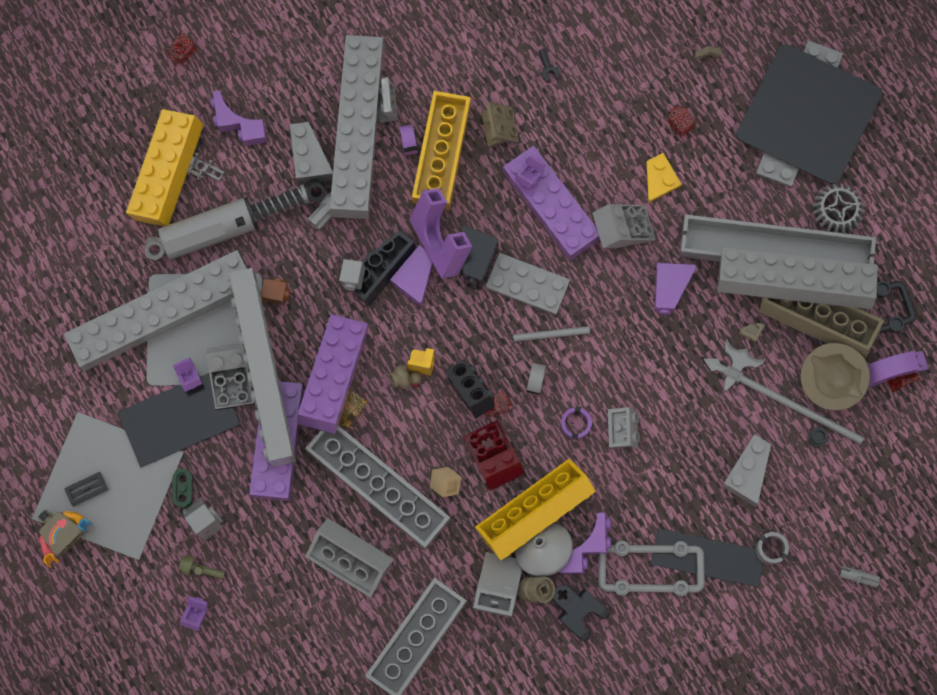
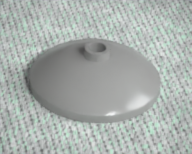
(550, 555)

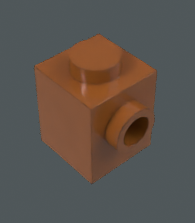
(275, 291)

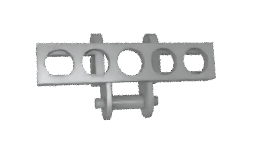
(204, 170)

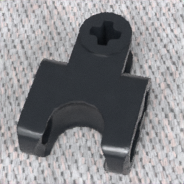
(575, 609)

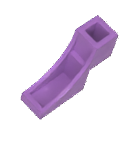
(250, 132)
(596, 544)

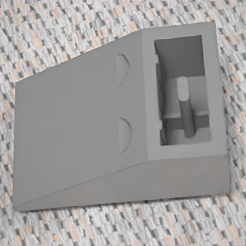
(623, 225)
(229, 376)
(498, 585)

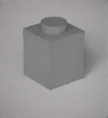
(352, 274)

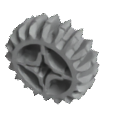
(837, 193)

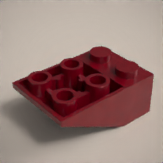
(493, 455)

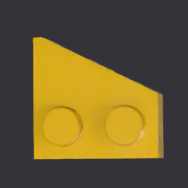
(660, 177)

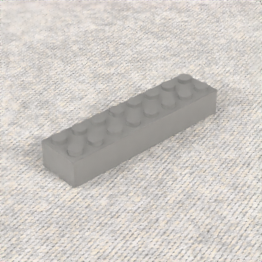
(797, 278)
(379, 485)

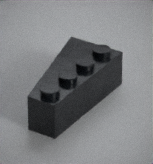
(382, 266)

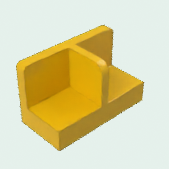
(422, 361)

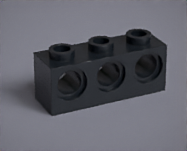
(470, 388)

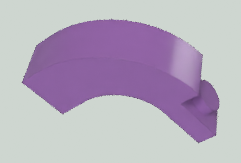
(896, 366)

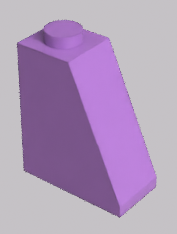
(414, 276)
(670, 285)

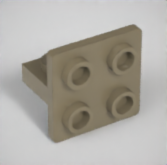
(499, 124)

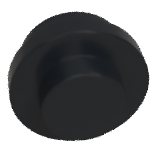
(818, 436)

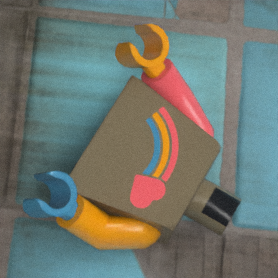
(60, 533)

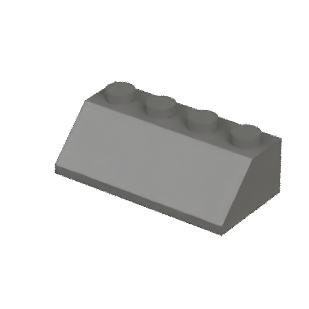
(349, 557)

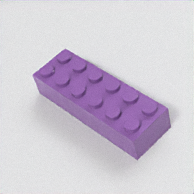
(554, 207)
(332, 374)
(271, 481)

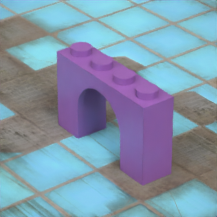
(446, 255)

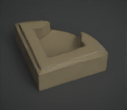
(707, 51)
(752, 331)

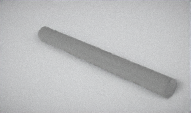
(551, 334)

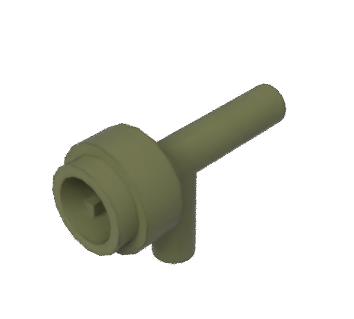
(187, 564)

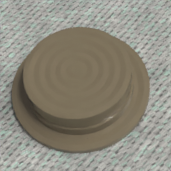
(835, 376)

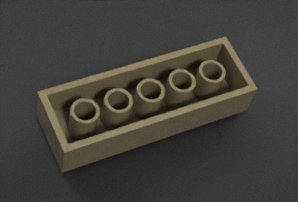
(827, 322)

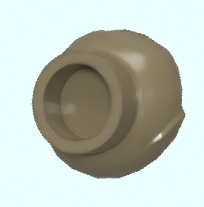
(401, 378)

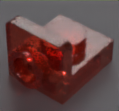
(902, 381)

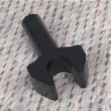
(547, 66)

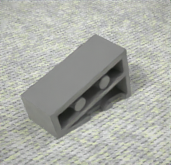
(308, 155)
(748, 473)
(202, 519)

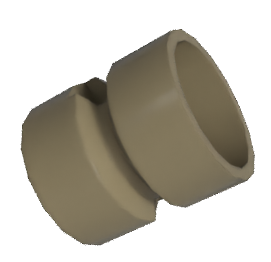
(536, 589)

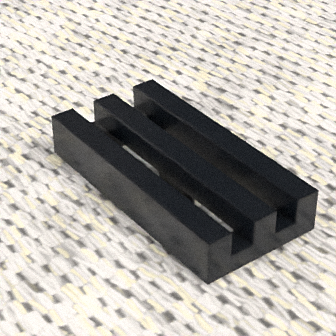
(92, 494)

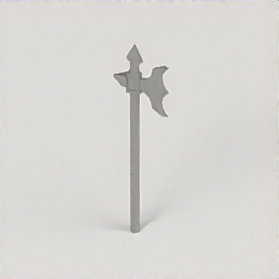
(733, 374)

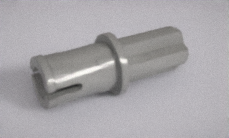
(859, 576)

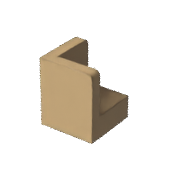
(445, 482)

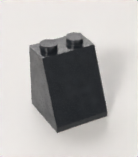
(480, 257)

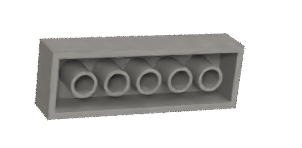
(416, 638)

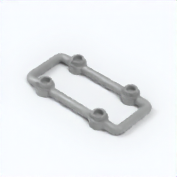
(679, 549)

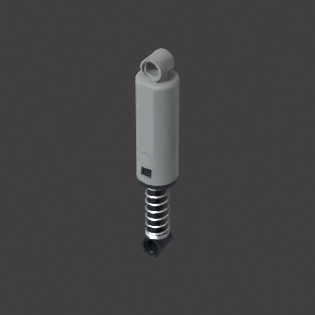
(225, 222)

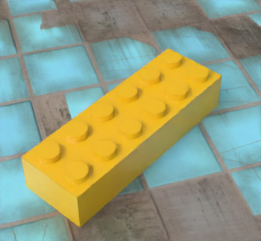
(442, 145)
(165, 168)
(535, 509)

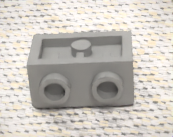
(387, 102)
(623, 428)

